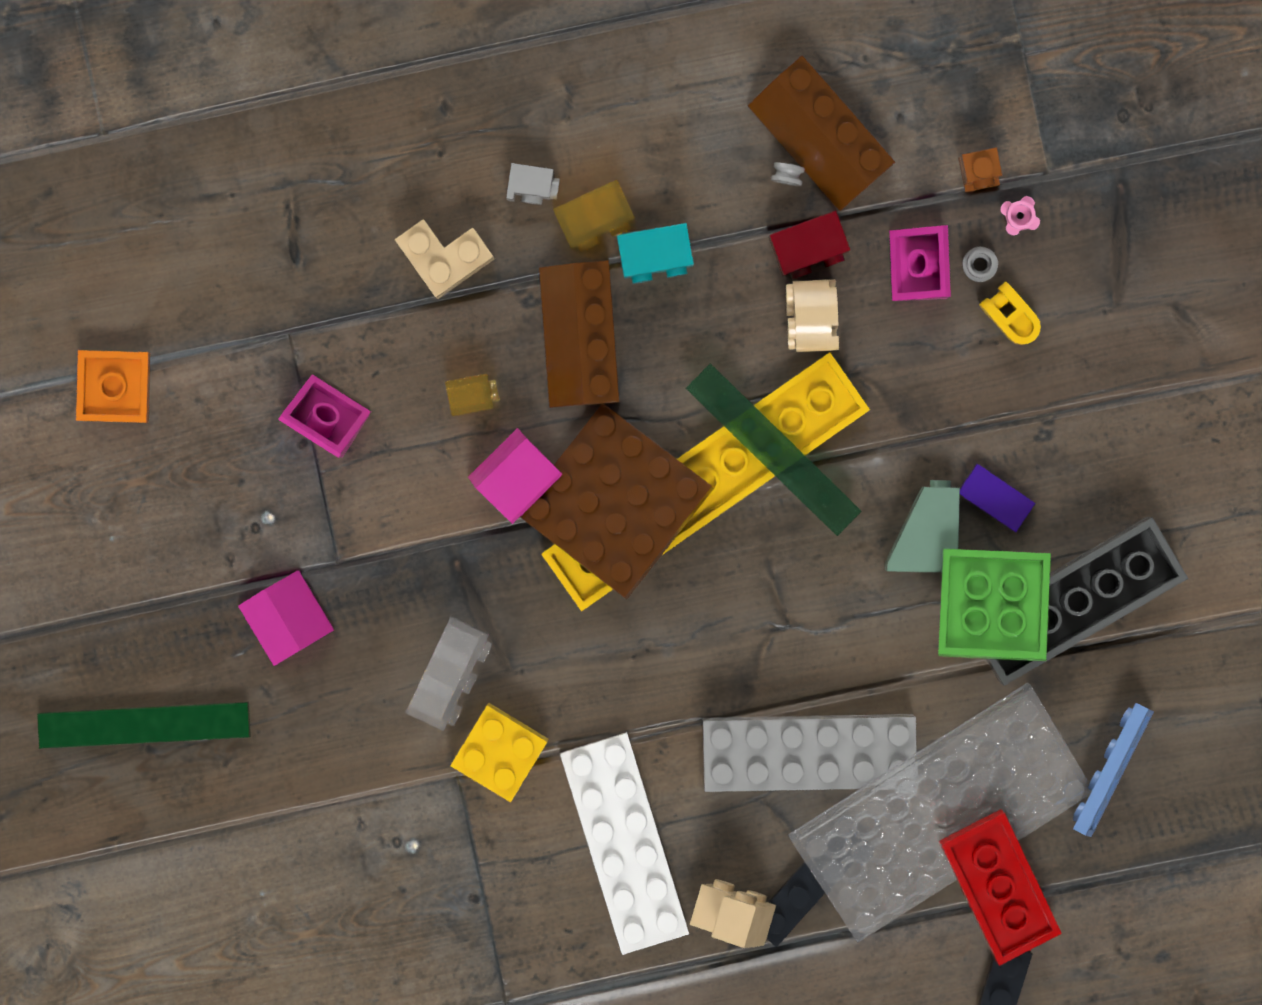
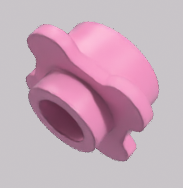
(1029, 218)

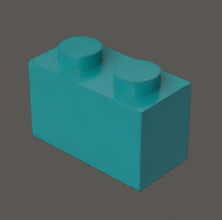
(654, 252)

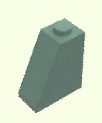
(927, 530)

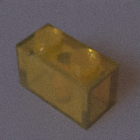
(594, 215)

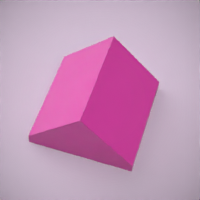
(920, 263)
(325, 416)
(514, 476)
(286, 617)

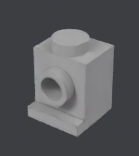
(532, 184)

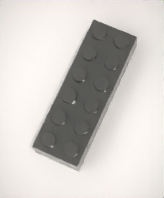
(1102, 589)

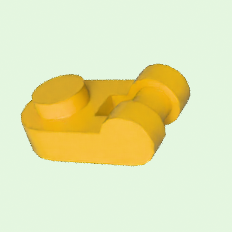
(1021, 325)

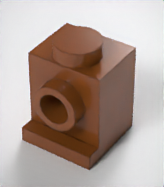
(980, 169)

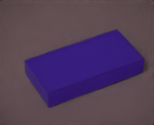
(996, 498)

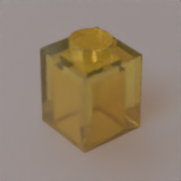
(471, 394)

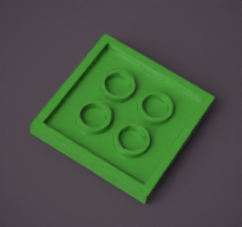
(994, 604)

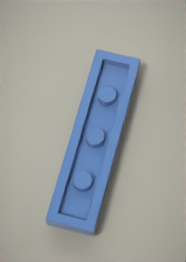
(1105, 782)

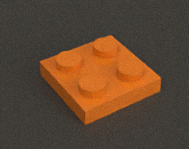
(113, 386)

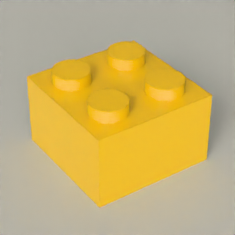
(499, 752)

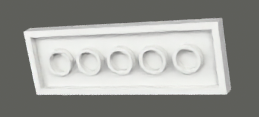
(624, 843)

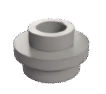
(991, 264)

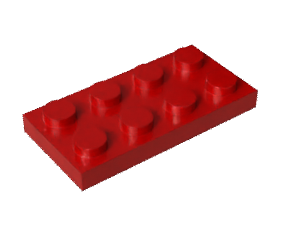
(1000, 887)

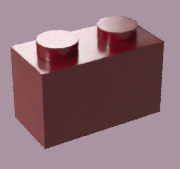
(809, 244)

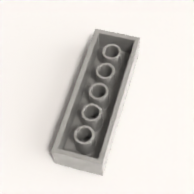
(803, 751)

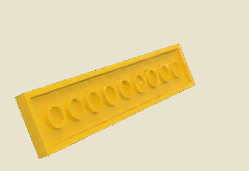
(803, 409)

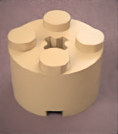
(814, 314)

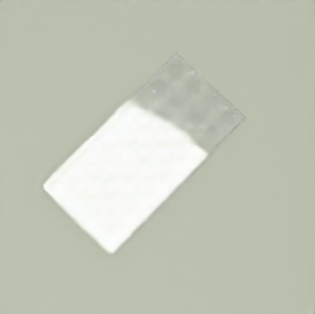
(881, 844)

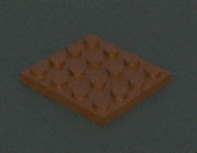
(617, 501)

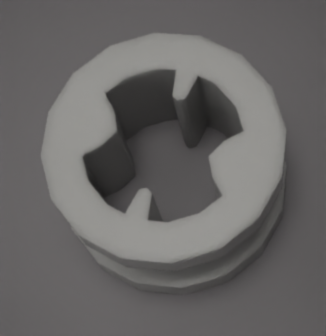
(787, 174)

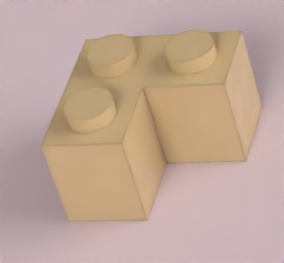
(440, 266)
(733, 915)

